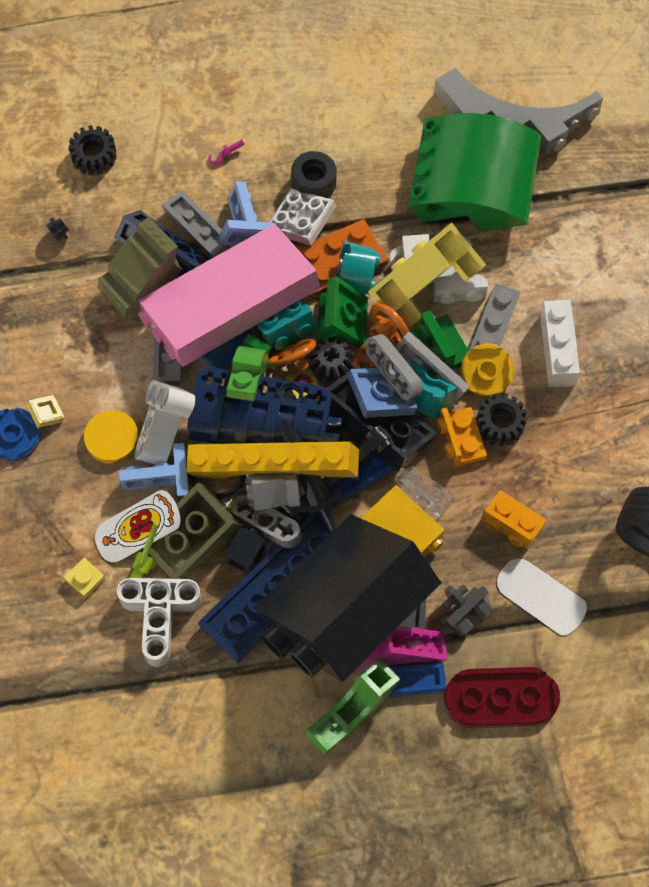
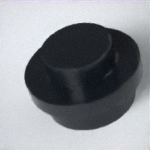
(58, 228)

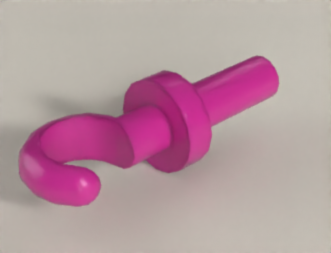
(227, 151)

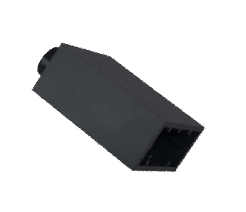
(345, 598)

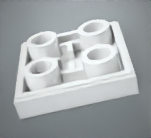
(303, 216)

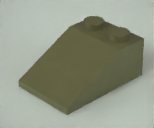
(203, 531)

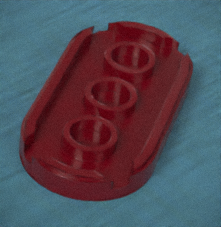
(501, 697)

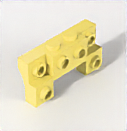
(424, 267)

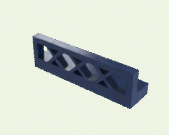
(187, 258)

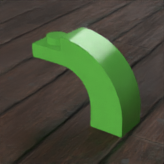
(246, 372)
(354, 708)

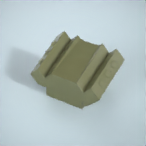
(139, 267)

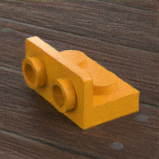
(462, 436)
(513, 520)

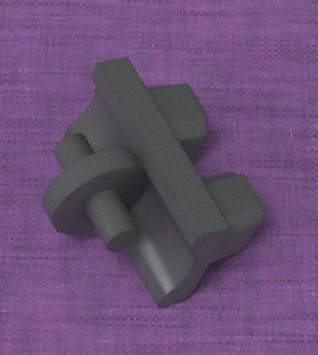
(473, 600)

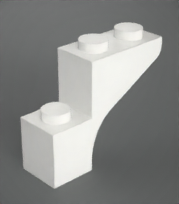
(448, 286)

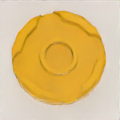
(487, 369)
(111, 436)

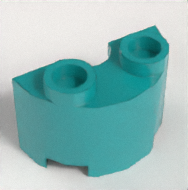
(358, 266)
(435, 393)

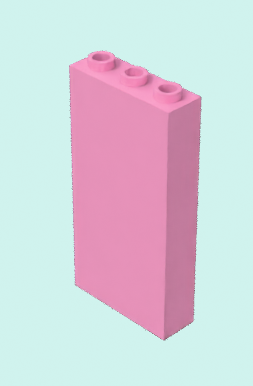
(228, 295)

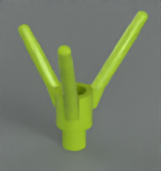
(142, 560)

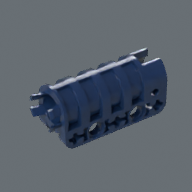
(259, 421)

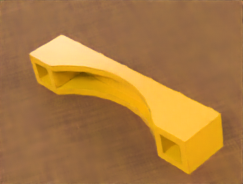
(305, 458)

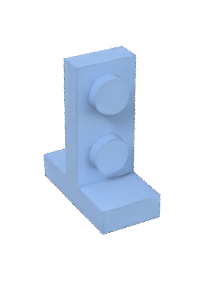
(244, 219)
(159, 475)

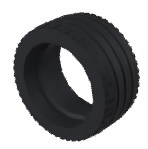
(633, 520)

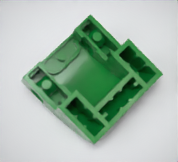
(475, 170)

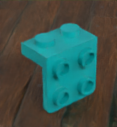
(287, 326)

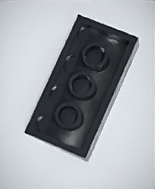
(407, 431)

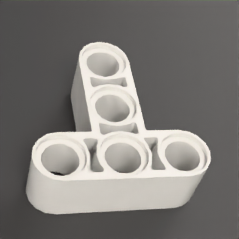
(162, 421)
(158, 609)

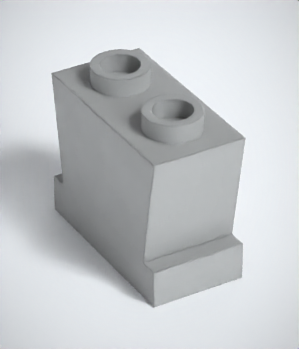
(273, 490)

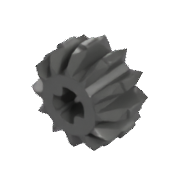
(323, 353)

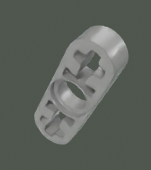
(404, 378)
(272, 531)

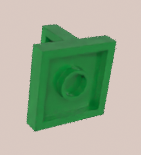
(342, 313)
(441, 338)

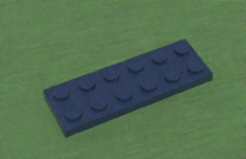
(233, 620)

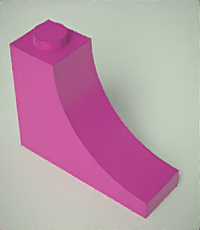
(409, 646)

